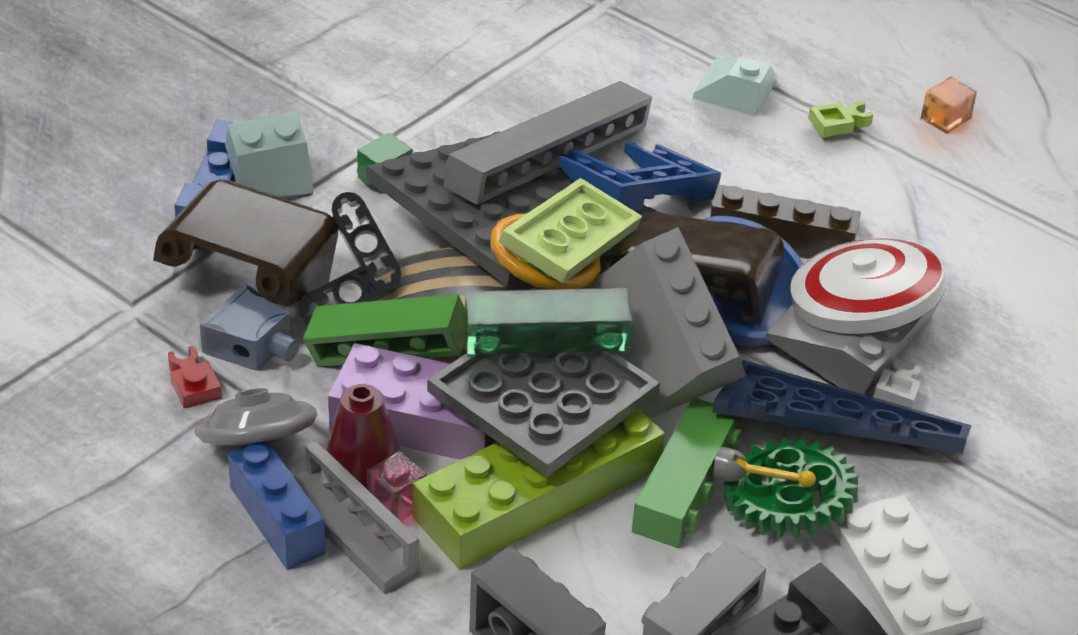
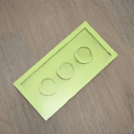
(570, 230)

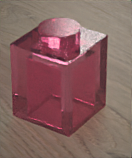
(393, 484)

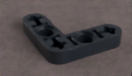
(364, 275)

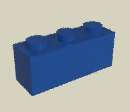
(276, 504)

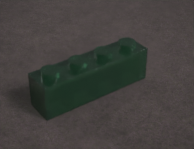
(547, 321)

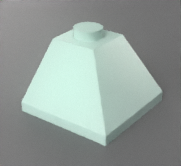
(736, 84)

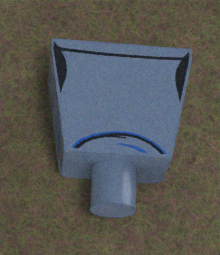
(248, 331)

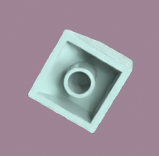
(271, 155)

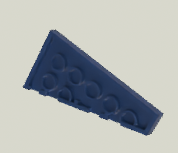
(807, 403)

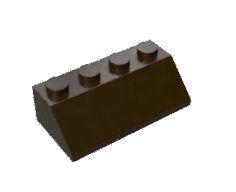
(800, 223)

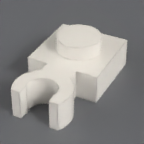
(898, 384)

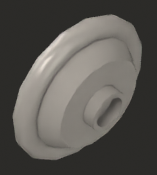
(255, 418)

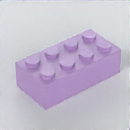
(416, 415)

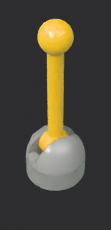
(732, 466)

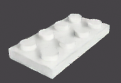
(906, 570)

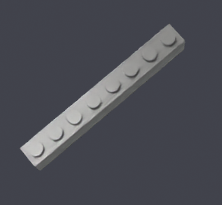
(536, 144)

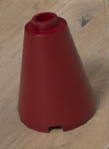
(361, 431)

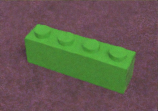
(407, 326)
(684, 475)

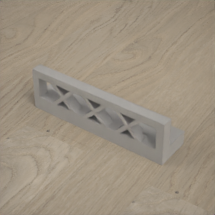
(359, 521)

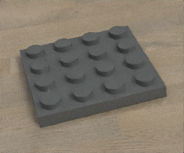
(544, 402)

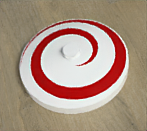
(868, 285)

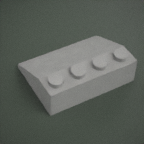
(674, 323)
(844, 359)

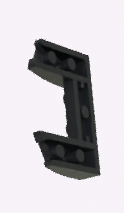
(813, 604)

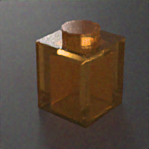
(948, 104)

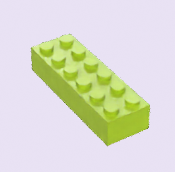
(501, 498)

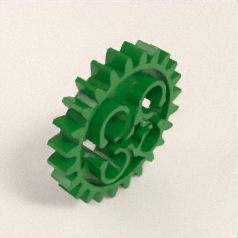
(786, 503)

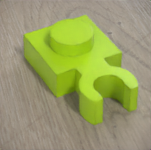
(836, 120)

